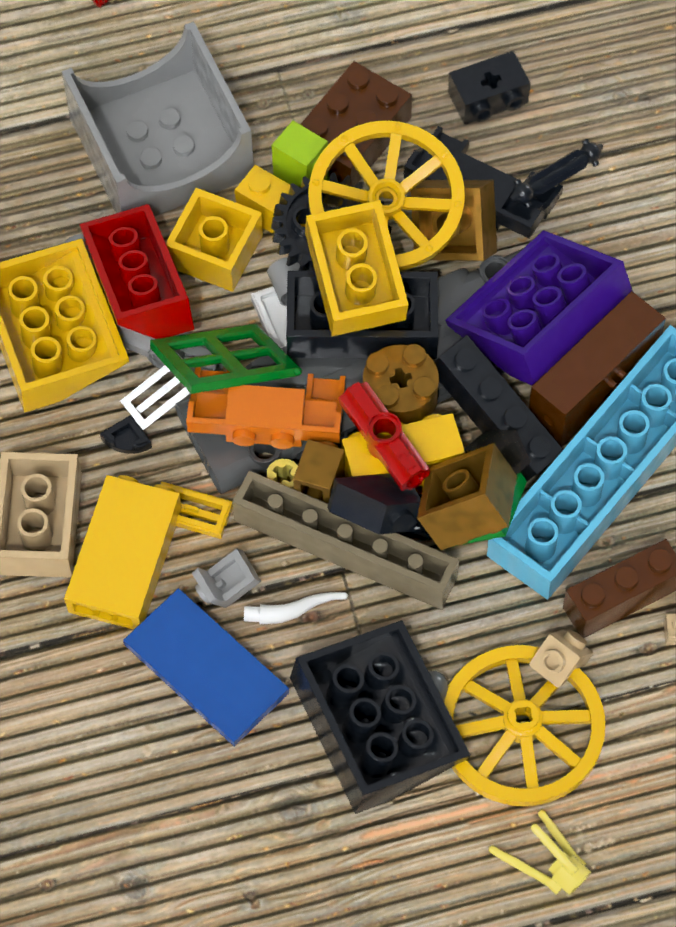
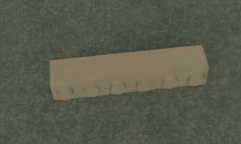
(312, 528)

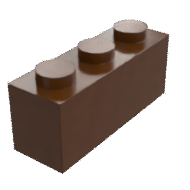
(621, 589)

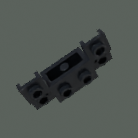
(508, 214)

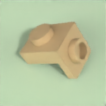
(560, 656)

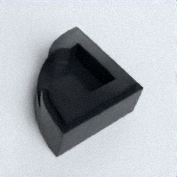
(126, 437)

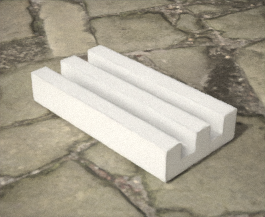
(136, 412)

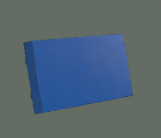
(206, 667)

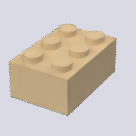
(38, 513)

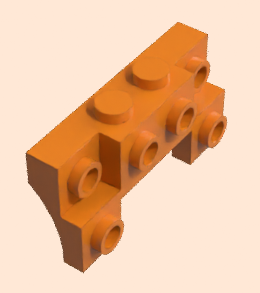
(269, 414)

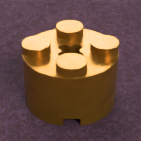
(404, 381)

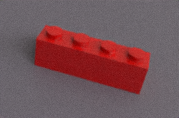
(138, 273)

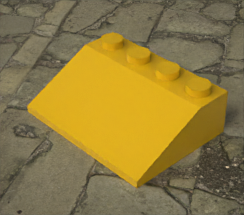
(55, 325)

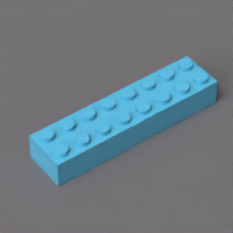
(594, 475)

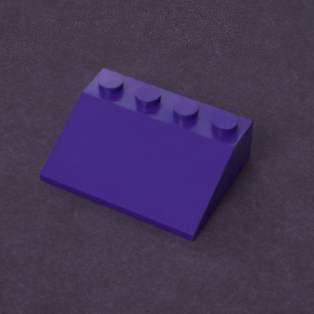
(541, 305)

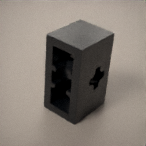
(489, 88)

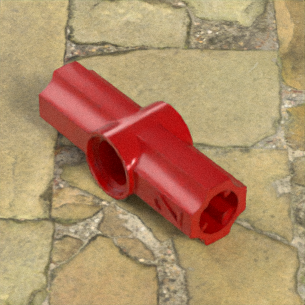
(395, 453)

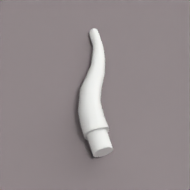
(282, 613)

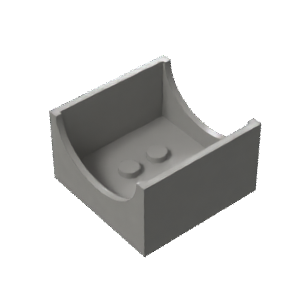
(162, 129)

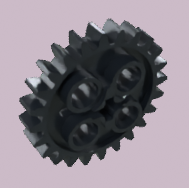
(293, 211)

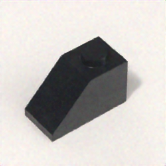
(375, 503)

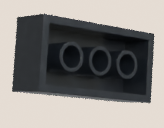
(310, 334)

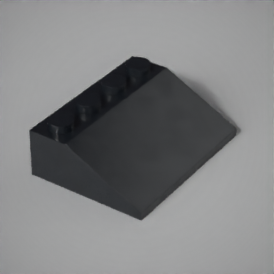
(377, 715)

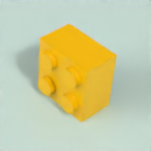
(215, 239)

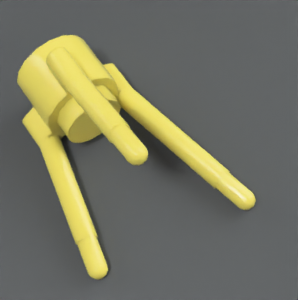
(568, 869)

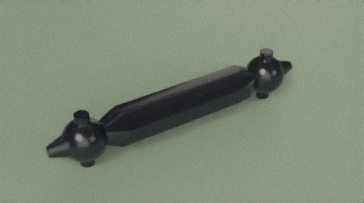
(556, 173)

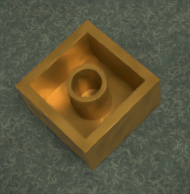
(477, 229)
(467, 497)

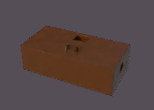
(594, 367)

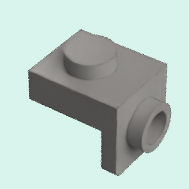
(226, 579)

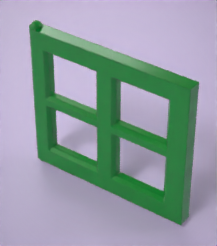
(213, 341)

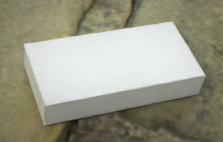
(271, 314)

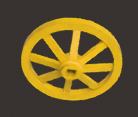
(391, 189)
(525, 732)

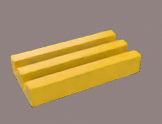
(208, 500)

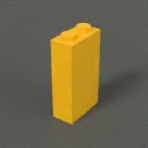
(123, 552)

